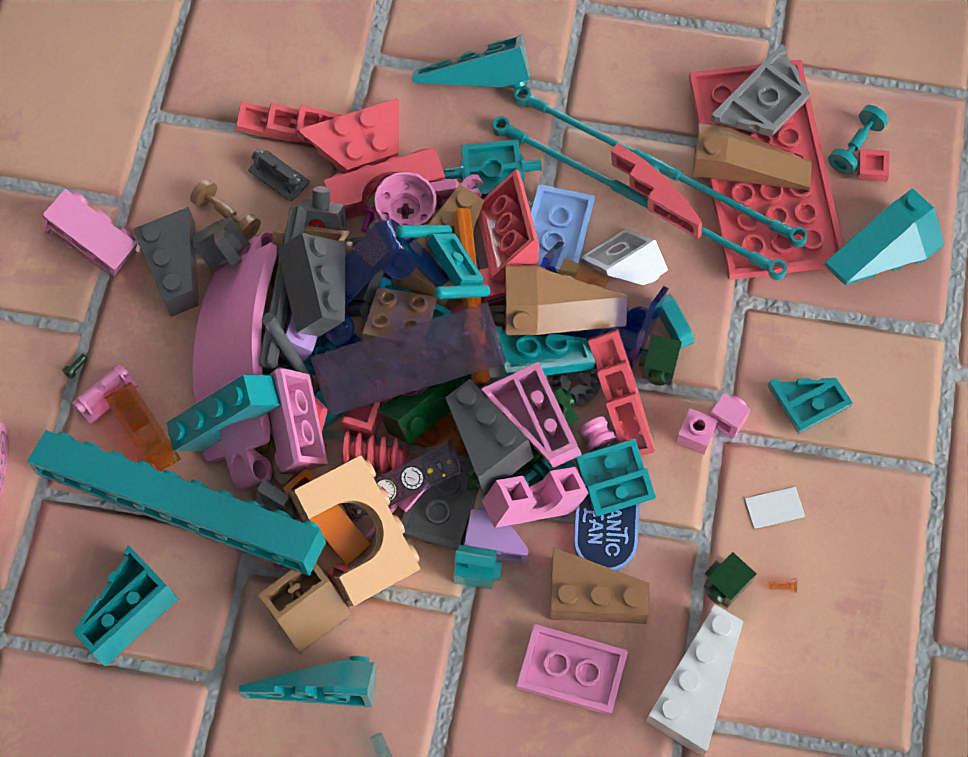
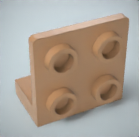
(397, 310)

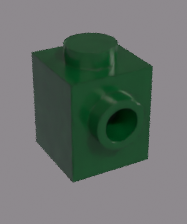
(660, 360)
(728, 580)

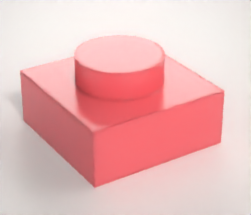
(873, 165)

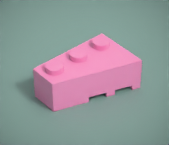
(89, 232)
(536, 413)

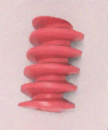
(378, 455)

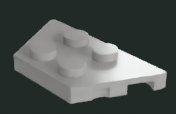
(765, 97)

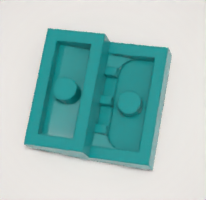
(615, 477)

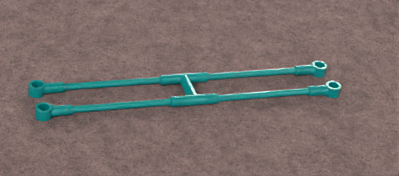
(664, 168)

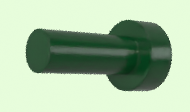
(70, 370)

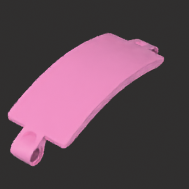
(230, 347)

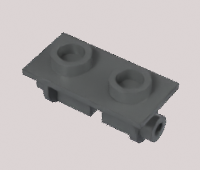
(277, 174)

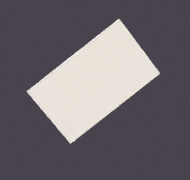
(775, 507)

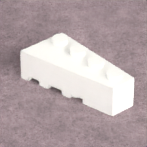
(696, 688)

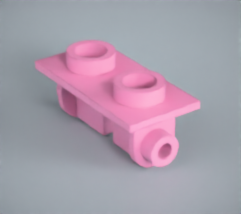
(93, 402)

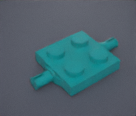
(492, 163)

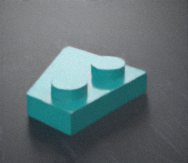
(809, 400)

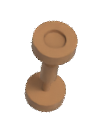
(205, 192)

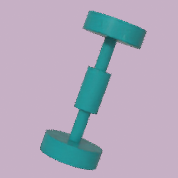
(872, 118)

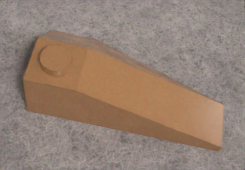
(741, 158)
(557, 303)

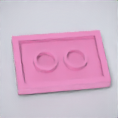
(572, 669)

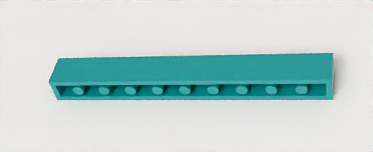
(178, 501)

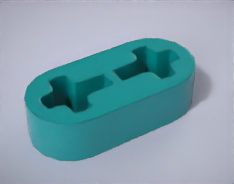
(675, 322)

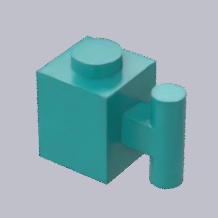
(476, 567)

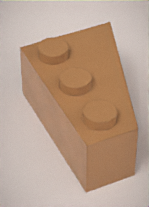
(595, 592)

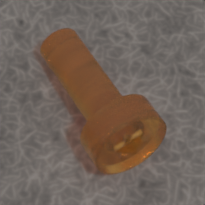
(792, 585)

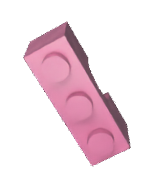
(514, 502)

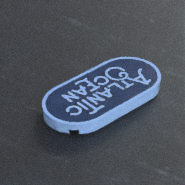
(606, 538)

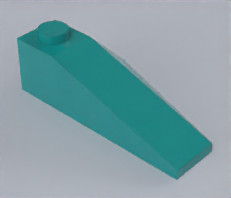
(498, 66)
(896, 237)
(331, 683)

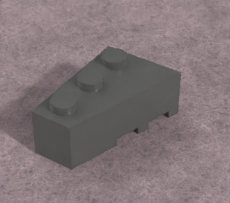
(172, 258)
(314, 282)
(488, 435)

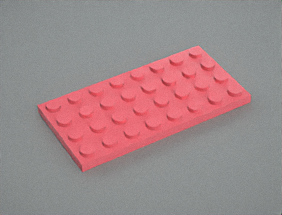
(795, 207)

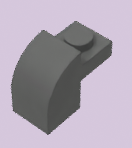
(220, 242)

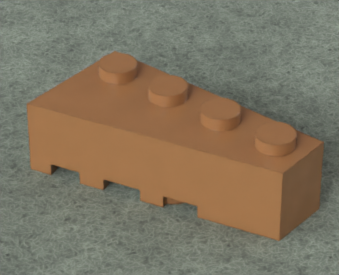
(459, 198)

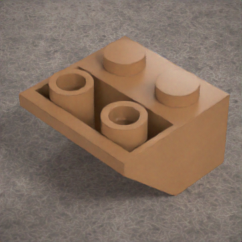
(305, 606)

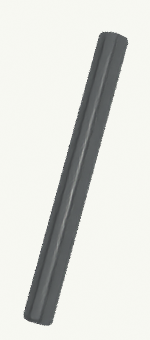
(280, 301)

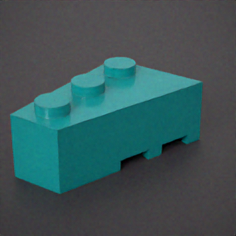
(124, 608)

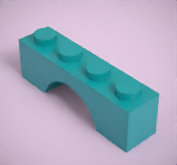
(240, 400)

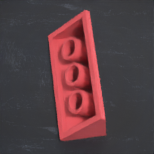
(508, 227)

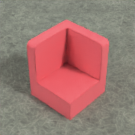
(363, 420)

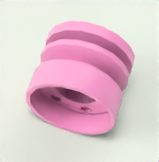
(405, 195)

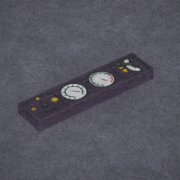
(413, 477)

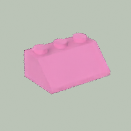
(296, 424)

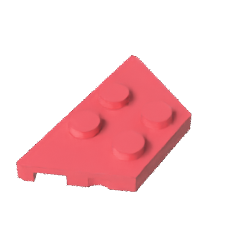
(357, 137)

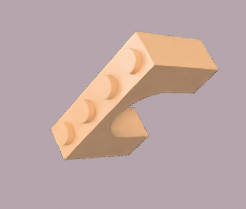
(391, 556)

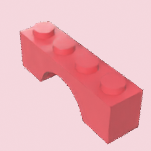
(357, 186)

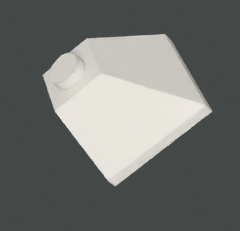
(628, 257)

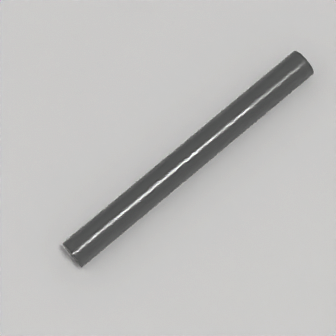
(287, 347)

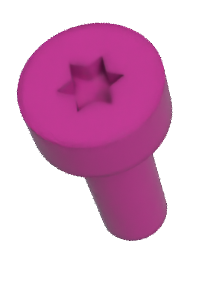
(369, 211)

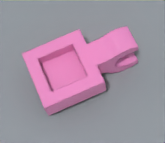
(446, 187)

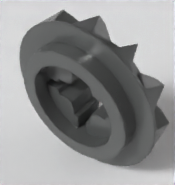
(580, 394)

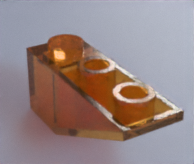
(142, 427)

